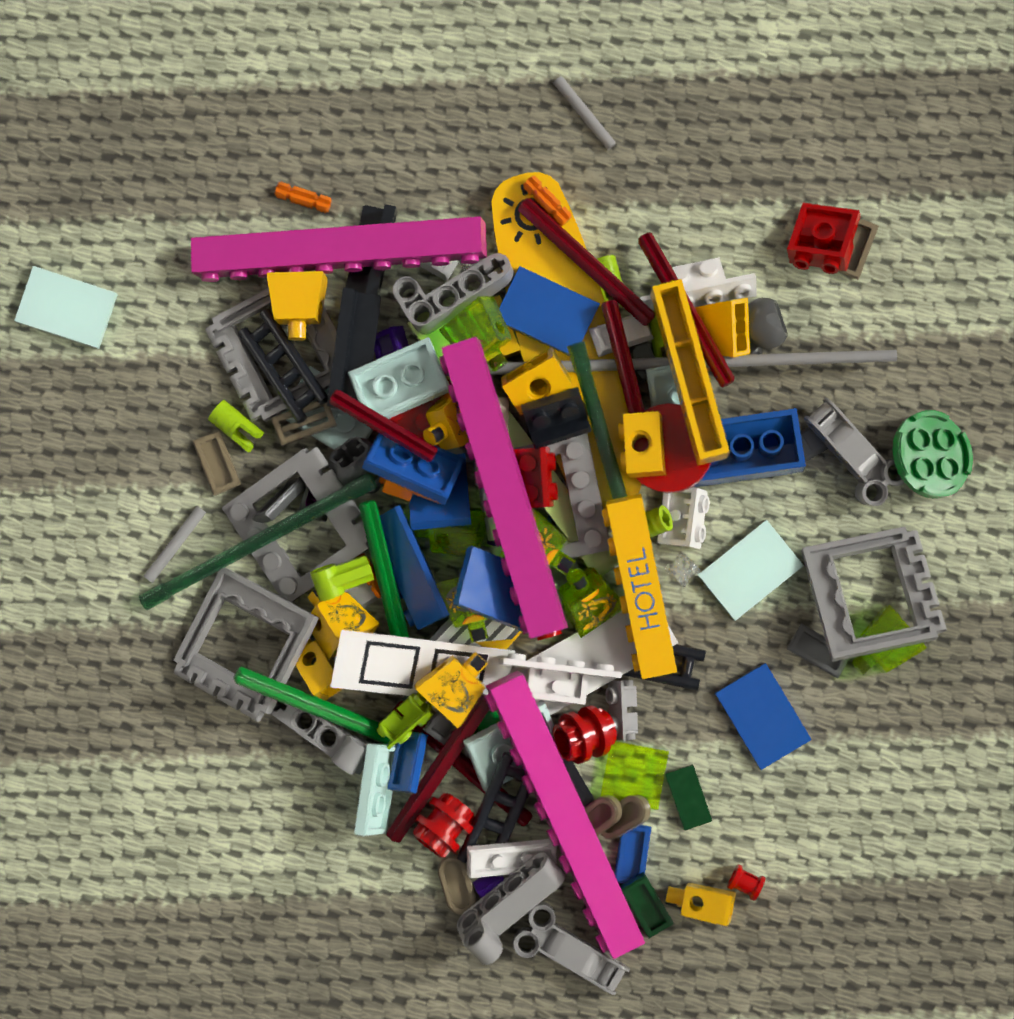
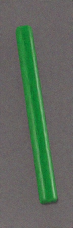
(383, 569)
(308, 703)

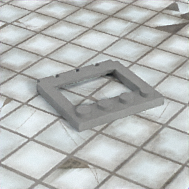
(237, 356)
(583, 496)
(272, 557)
(832, 605)
(264, 606)

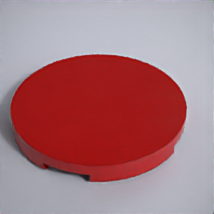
(679, 455)

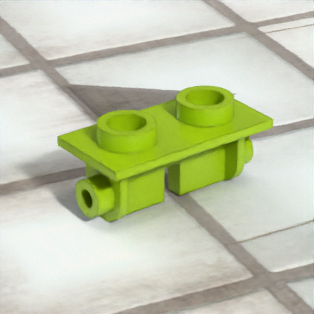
(399, 728)

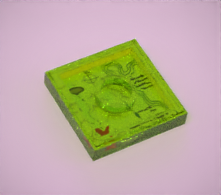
(634, 771)

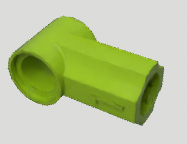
(334, 579)

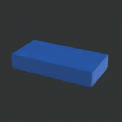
(408, 764)
(632, 853)

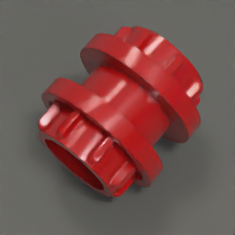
(584, 734)
(443, 825)

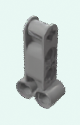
(853, 452)
(346, 752)
(570, 951)

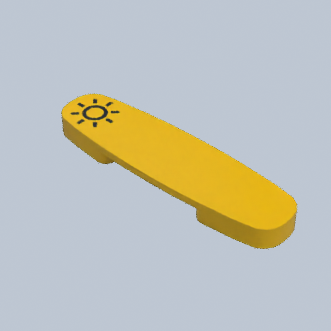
(535, 252)

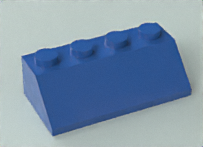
(759, 448)
(412, 571)

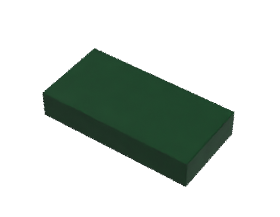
(688, 797)
(646, 905)

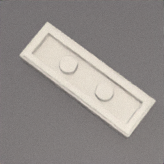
(505, 857)

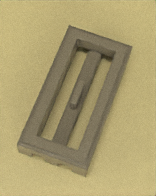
(308, 432)

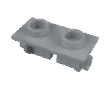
(619, 697)

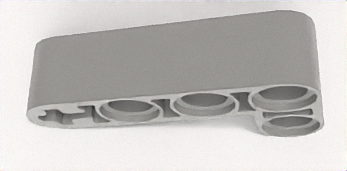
(454, 288)
(506, 904)

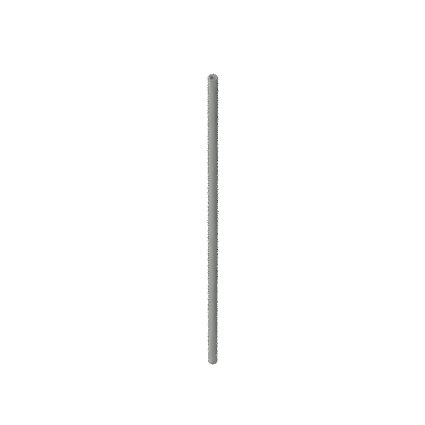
(740, 361)

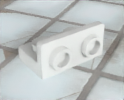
(688, 516)

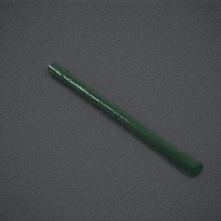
(582, 368)
(351, 491)

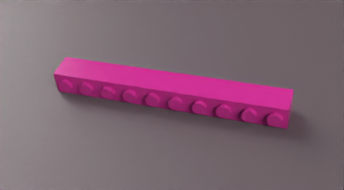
(339, 248)
(504, 488)
(565, 814)

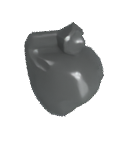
(765, 325)
(349, 459)

